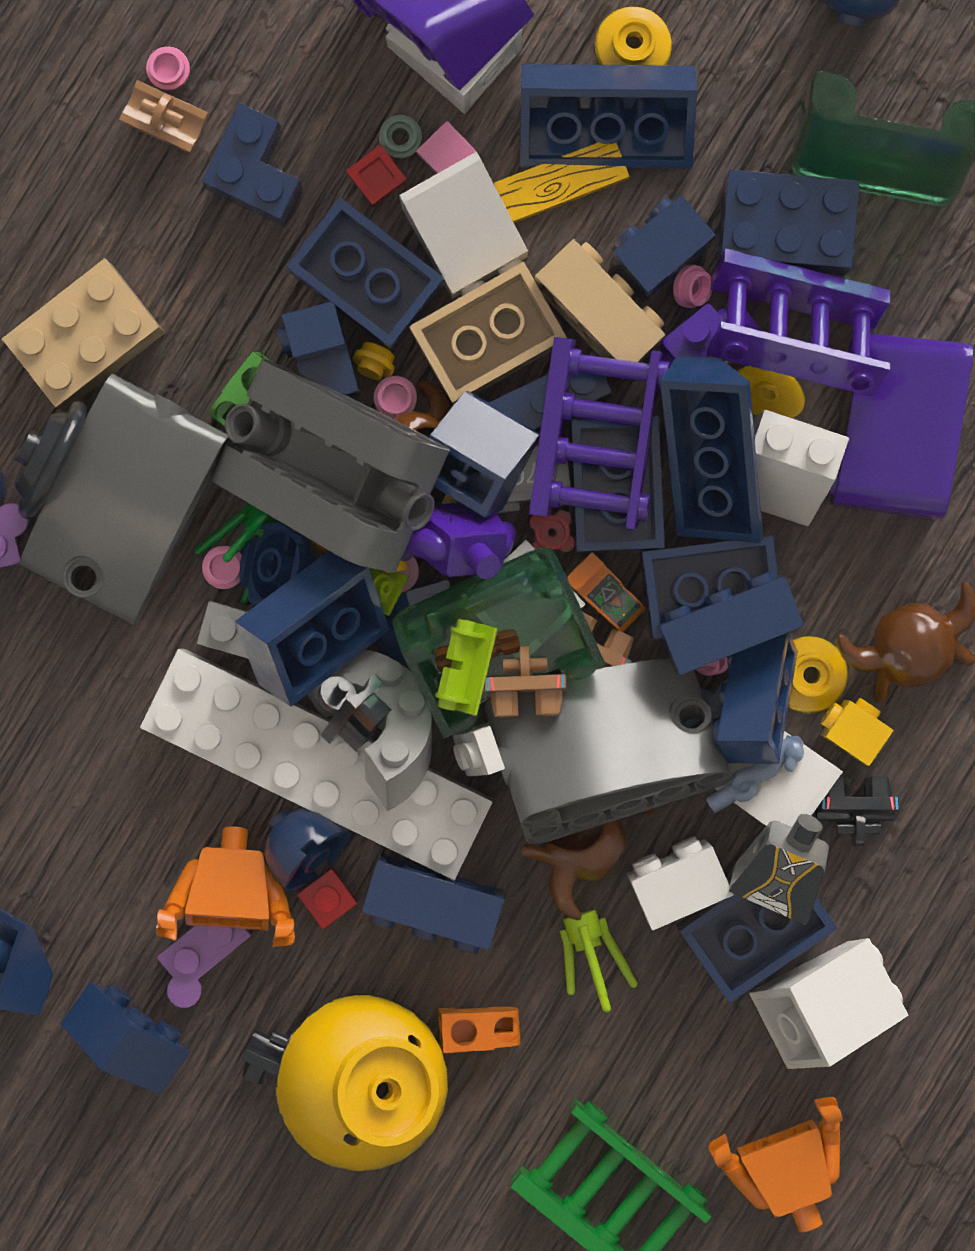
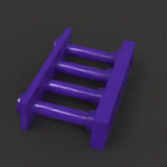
(806, 292)
(562, 406)

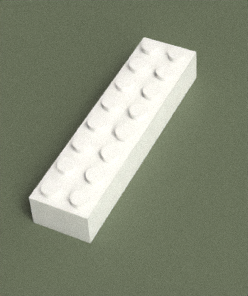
(283, 751)

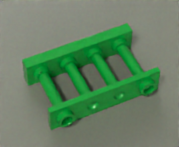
(570, 1211)

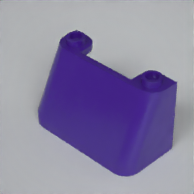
(454, 32)
(908, 432)

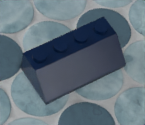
(638, 106)
(711, 450)

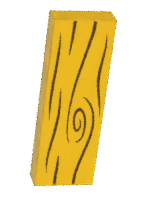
(555, 184)

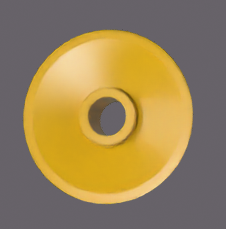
(633, 22)
(774, 392)
(831, 675)

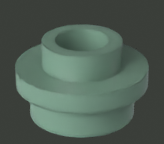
(405, 124)

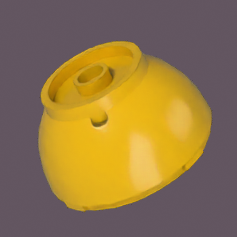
(333, 1078)

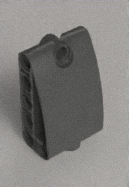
(329, 467)
(124, 498)
(609, 750)

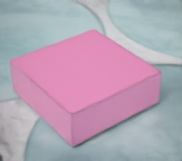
(444, 148)

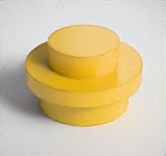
(374, 361)

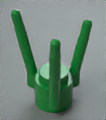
(255, 520)

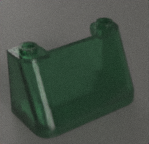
(880, 153)
(524, 596)

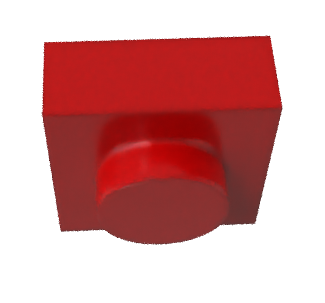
(376, 176)
(327, 898)

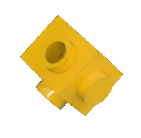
(856, 729)

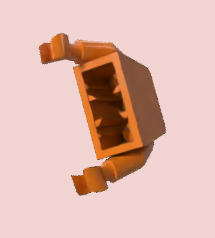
(228, 891)
(789, 1167)

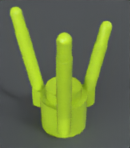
(585, 936)

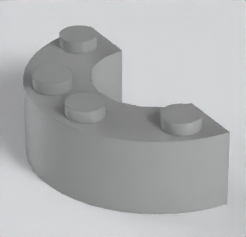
(403, 751)

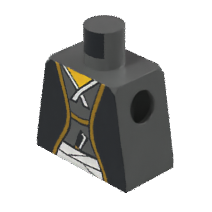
(783, 868)

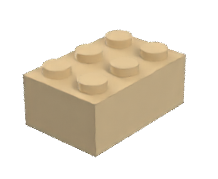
(599, 305)
(487, 333)
(83, 335)

